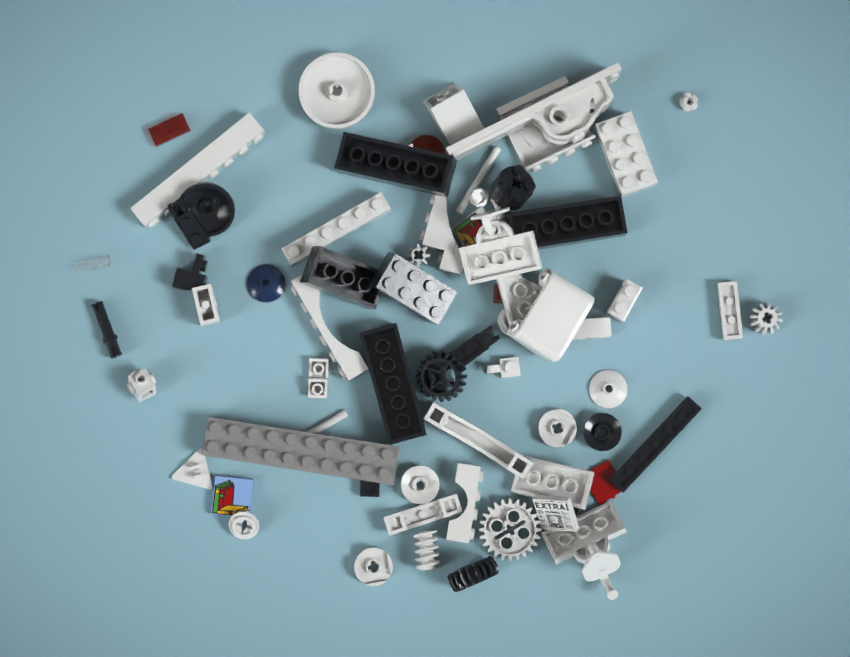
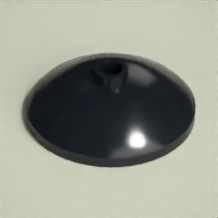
(213, 218)

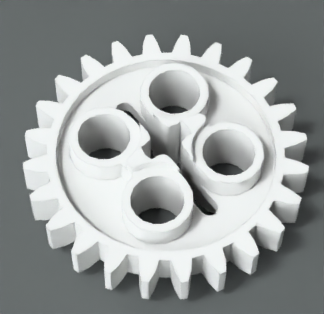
(518, 545)

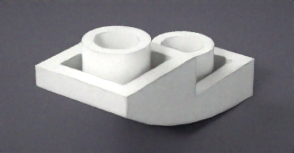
(318, 377)

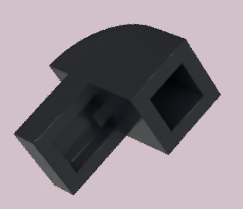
(187, 280)

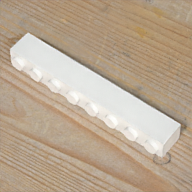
(199, 169)

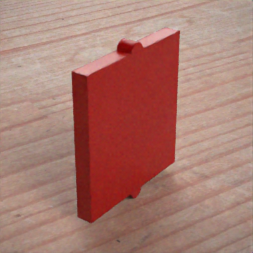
(601, 486)

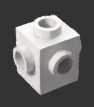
(141, 384)

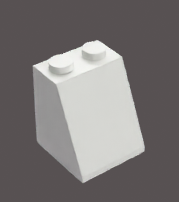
(453, 114)

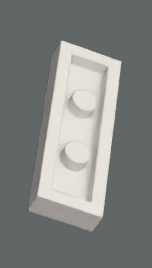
(730, 310)

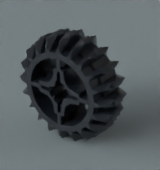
(447, 381)
(473, 574)

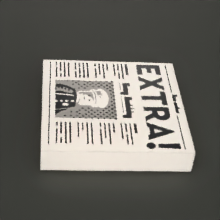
(555, 513)

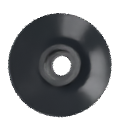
(612, 432)

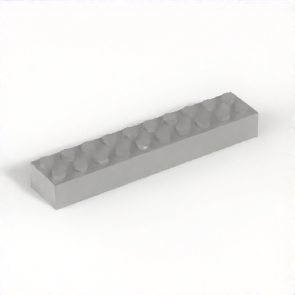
(301, 451)

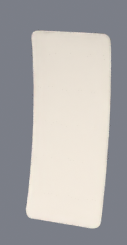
(531, 135)

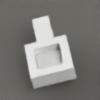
(507, 367)

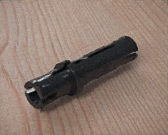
(106, 329)

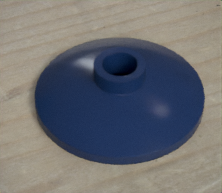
(266, 293)

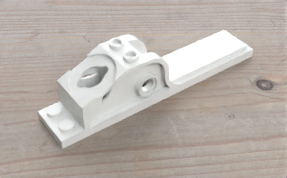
(570, 104)

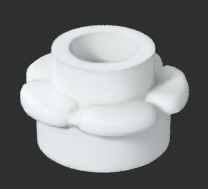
(688, 107)

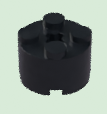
(512, 187)

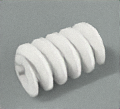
(426, 550)

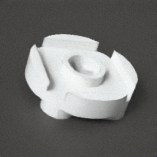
(567, 424)
(364, 560)

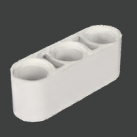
(594, 328)

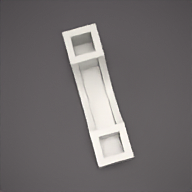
(461, 528)

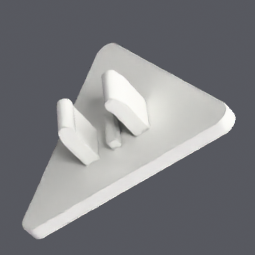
(195, 471)

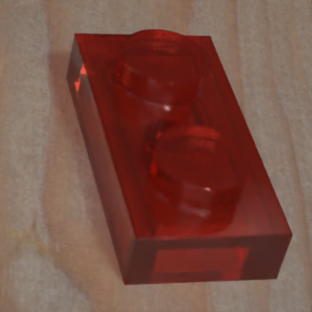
(169, 130)

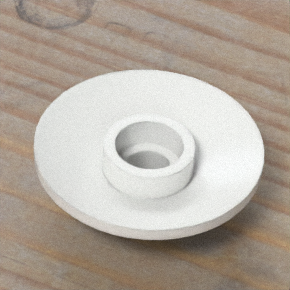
(599, 394)
(417, 474)

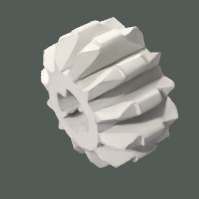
(773, 318)

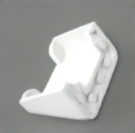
(552, 317)

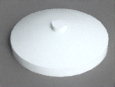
(336, 90)

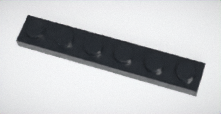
(655, 444)

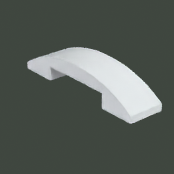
(422, 514)

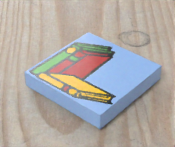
(231, 495)

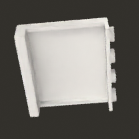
(543, 153)

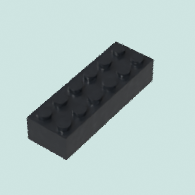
(395, 164)
(572, 222)
(393, 384)

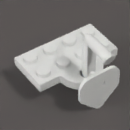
(498, 250)
(590, 544)

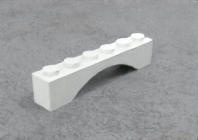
(336, 228)
(350, 360)
(479, 439)

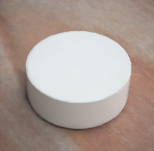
(478, 197)

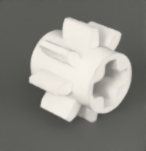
(418, 250)

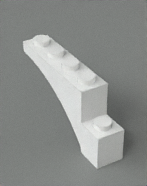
(440, 237)

